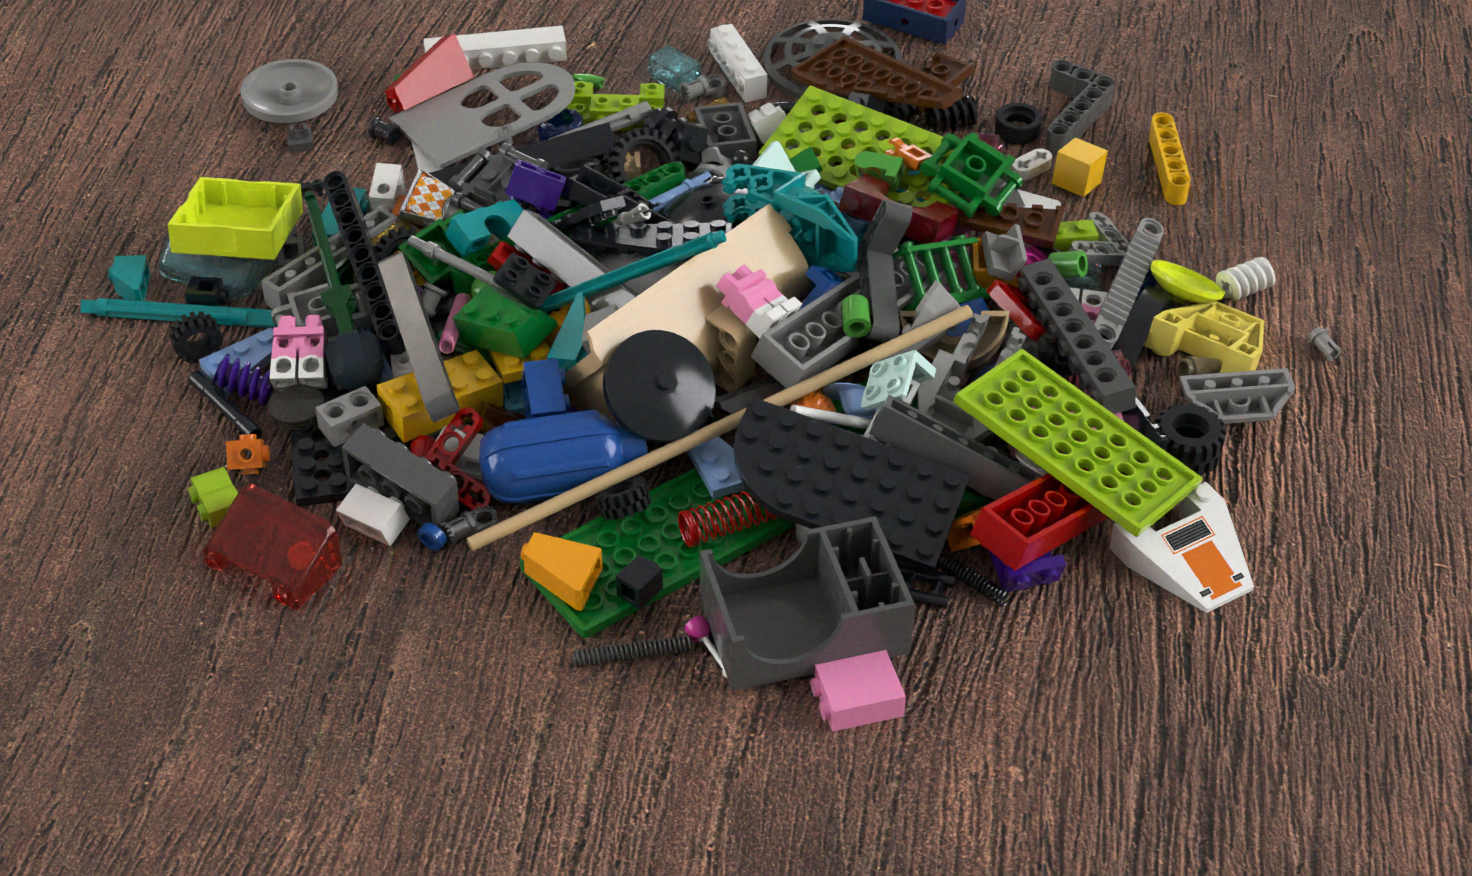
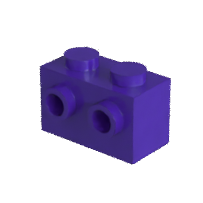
(535, 186)

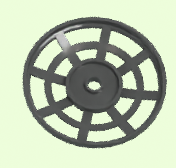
(816, 44)

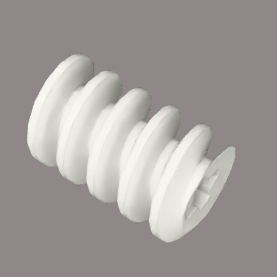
(1246, 278)

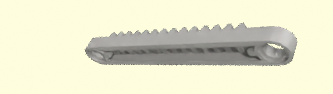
(1128, 280)

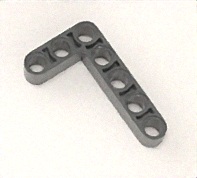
(1092, 97)
(877, 268)

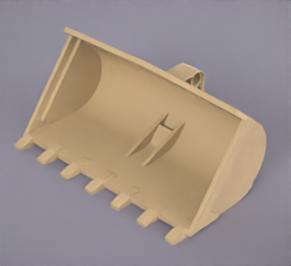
(692, 308)

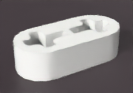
(1032, 163)

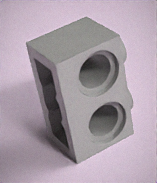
(346, 414)

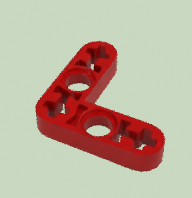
(1017, 304)
(447, 460)

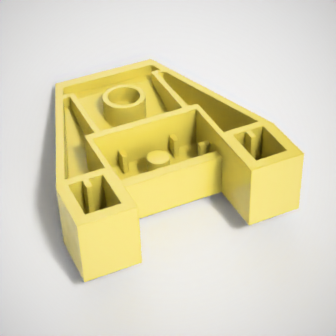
(1209, 332)

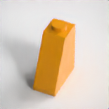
(563, 567)

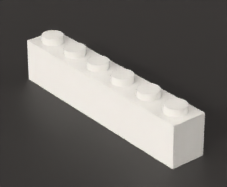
(511, 47)

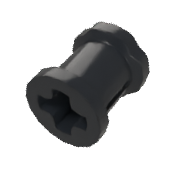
(374, 133)

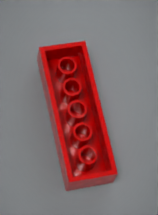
(1034, 521)

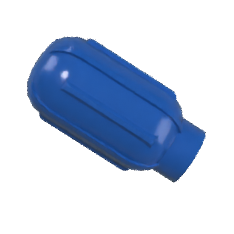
(553, 454)

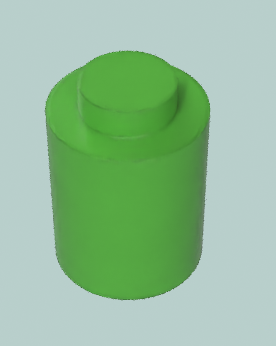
(1070, 263)
(856, 316)

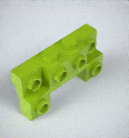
(597, 106)

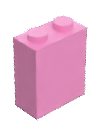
(858, 690)

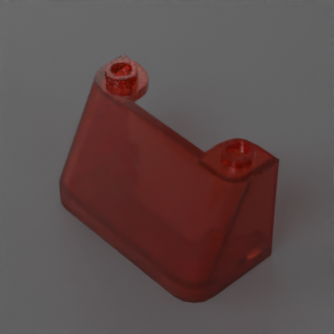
(275, 543)

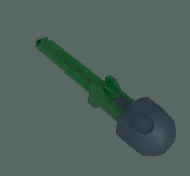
(354, 357)

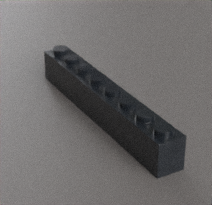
(576, 145)

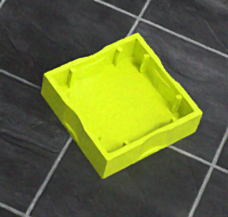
(236, 218)

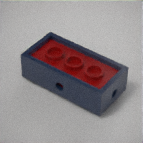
(922, 18)

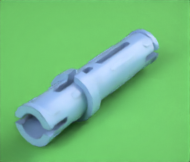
(663, 199)

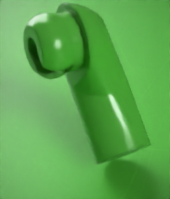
(598, 81)

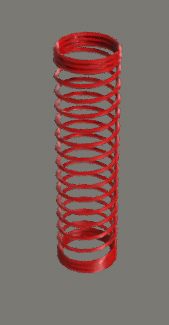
(692, 535)

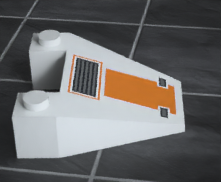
(1193, 556)

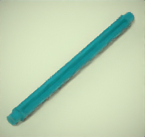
(634, 270)

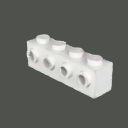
(738, 63)

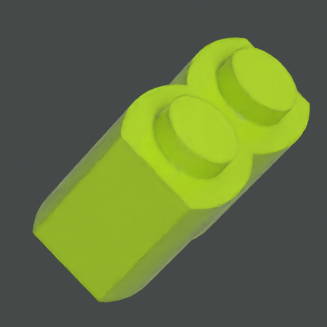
(213, 494)

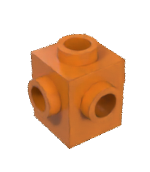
(237, 451)

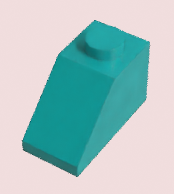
(130, 276)

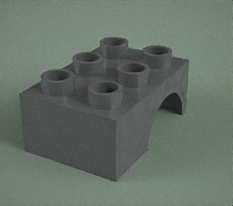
(817, 607)

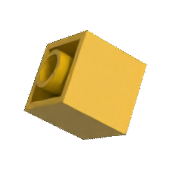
(1079, 167)

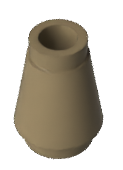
(1198, 365)

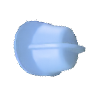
(850, 397)

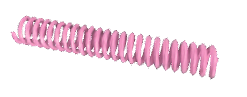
(450, 331)

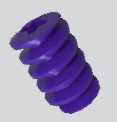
(243, 380)

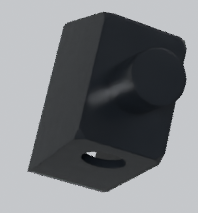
(689, 141)

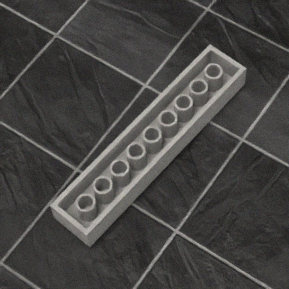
(815, 334)

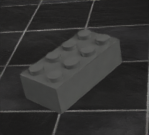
(396, 472)

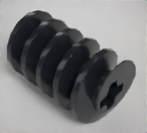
(959, 111)

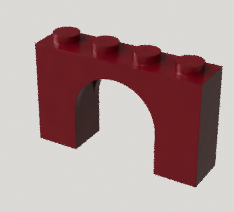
(927, 223)

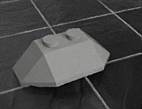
(1240, 395)

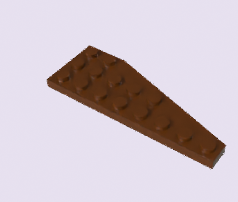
(857, 68)

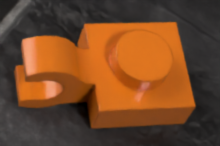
(911, 155)

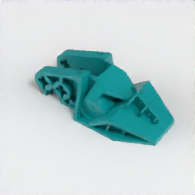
(813, 216)

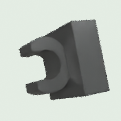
(299, 139)

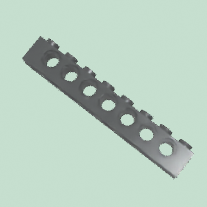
(1076, 337)

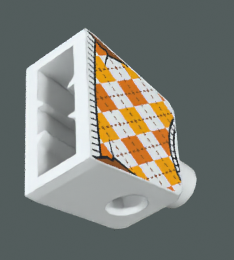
(427, 201)

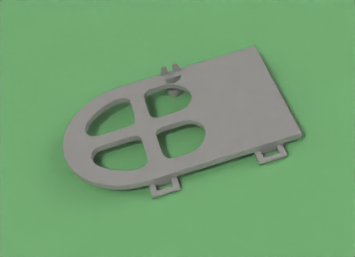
(453, 132)

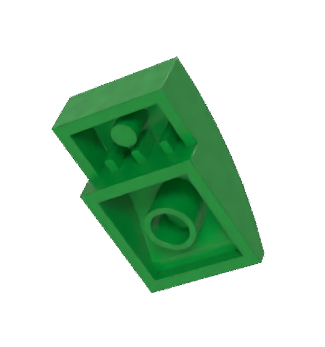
(431, 270)

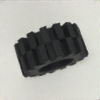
(191, 326)
(624, 499)

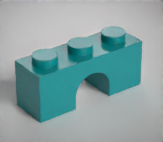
(472, 230)

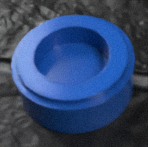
(432, 536)

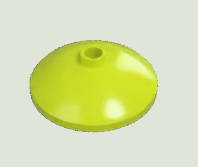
(1185, 283)

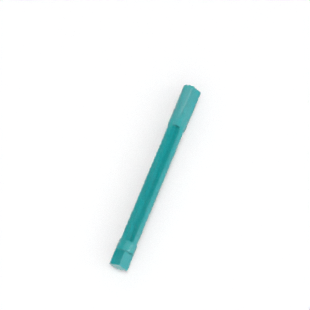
(171, 311)

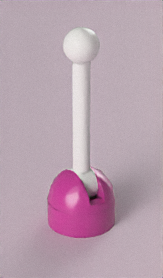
(699, 631)

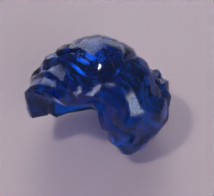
(559, 124)

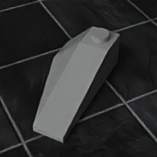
(932, 306)

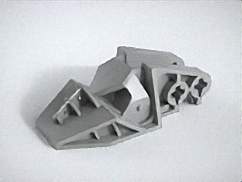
(937, 394)

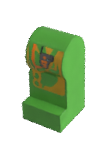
(880, 166)

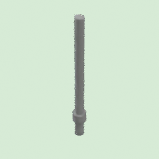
(434, 252)

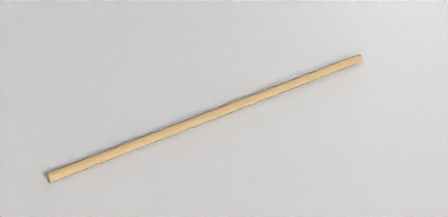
(714, 430)

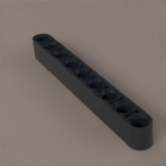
(363, 259)

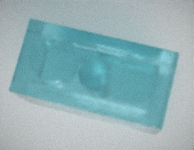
(673, 67)

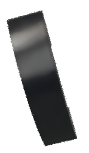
(1138, 323)

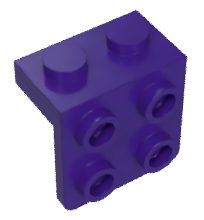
(1040, 571)

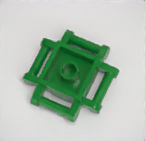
(972, 171)

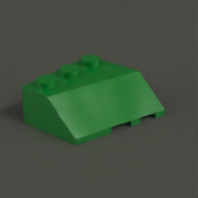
(502, 323)

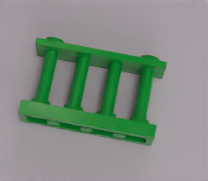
(959, 243)

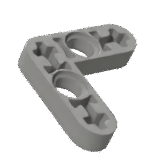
(1110, 245)

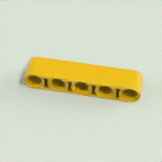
(1169, 159)

